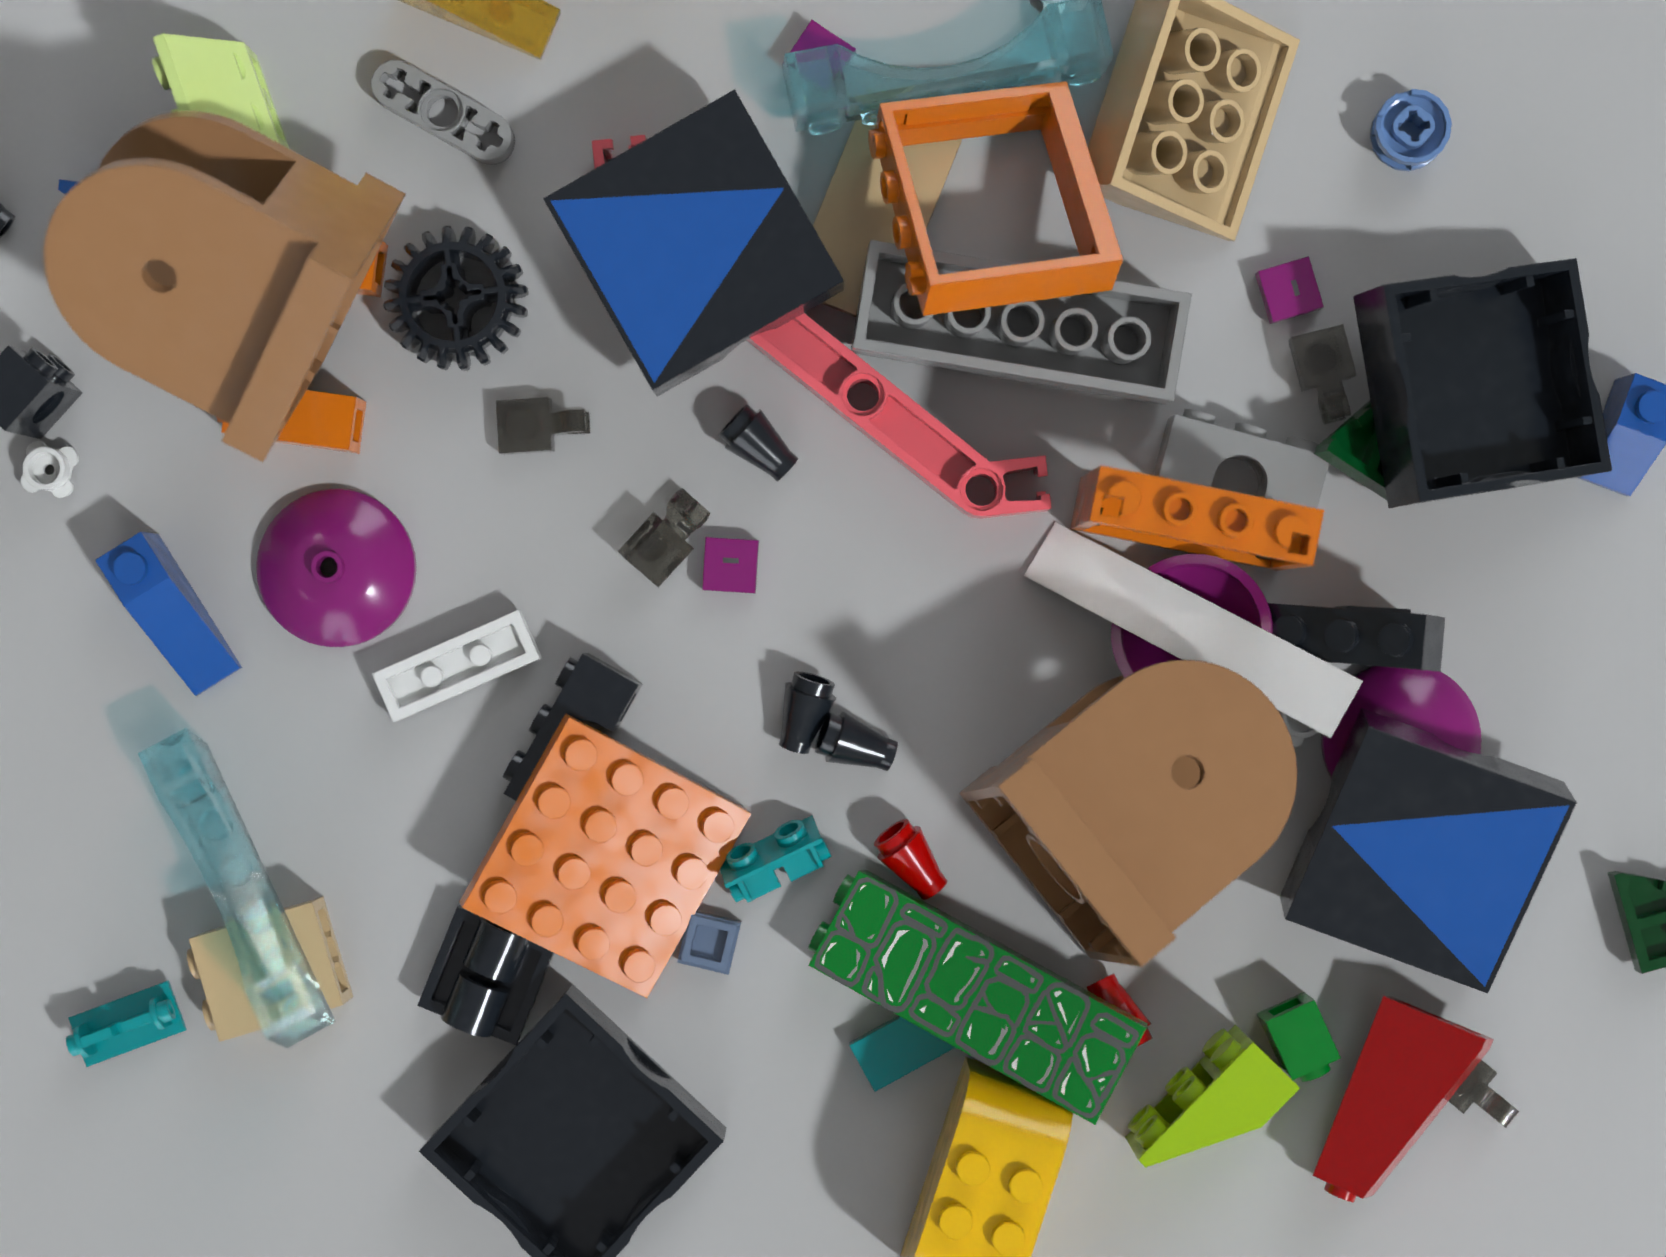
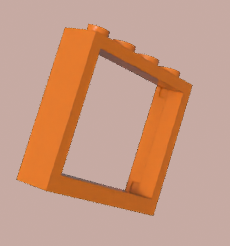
(988, 114)
(1196, 519)

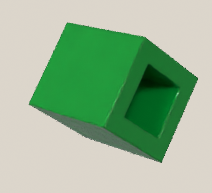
(1299, 1037)

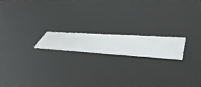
(1192, 627)

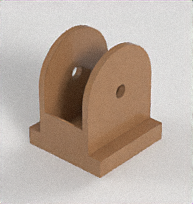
(215, 265)
(1143, 802)

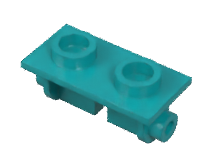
(793, 845)
(125, 1024)

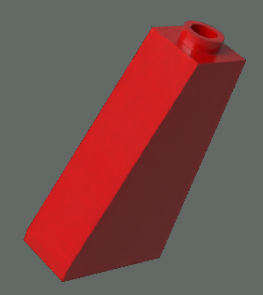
(1396, 1091)

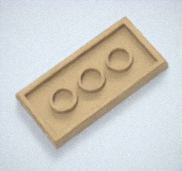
(855, 207)

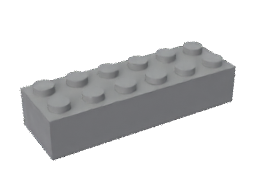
(1093, 342)

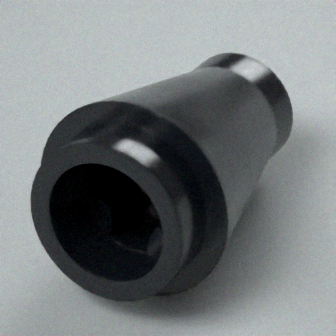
(757, 442)
(805, 709)
(854, 743)

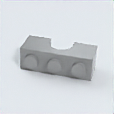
(1196, 448)

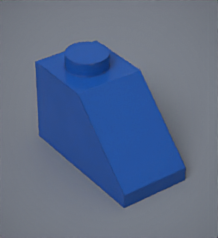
(1634, 431)

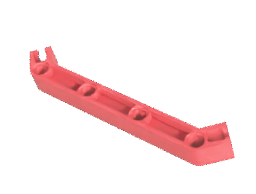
(896, 420)

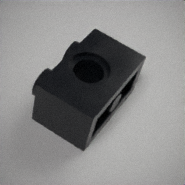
(33, 391)

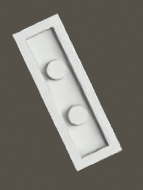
(456, 666)

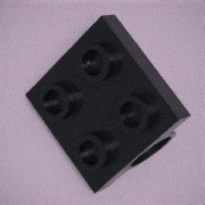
(485, 978)

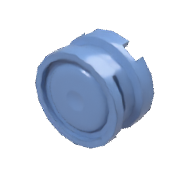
(1410, 130)

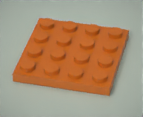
(605, 857)

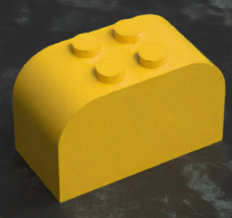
(989, 1170)

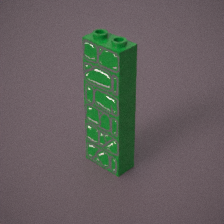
(976, 994)

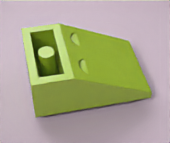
(1216, 1100)

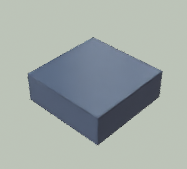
(709, 942)

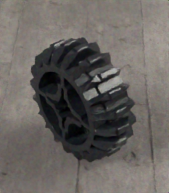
(430, 300)

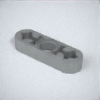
(403, 105)

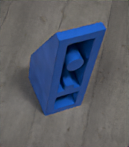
(168, 610)

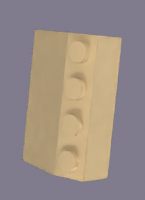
(1190, 112)

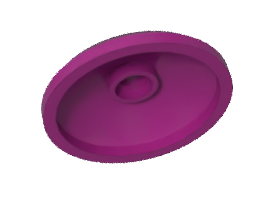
(371, 576)
(1208, 578)
(1414, 698)

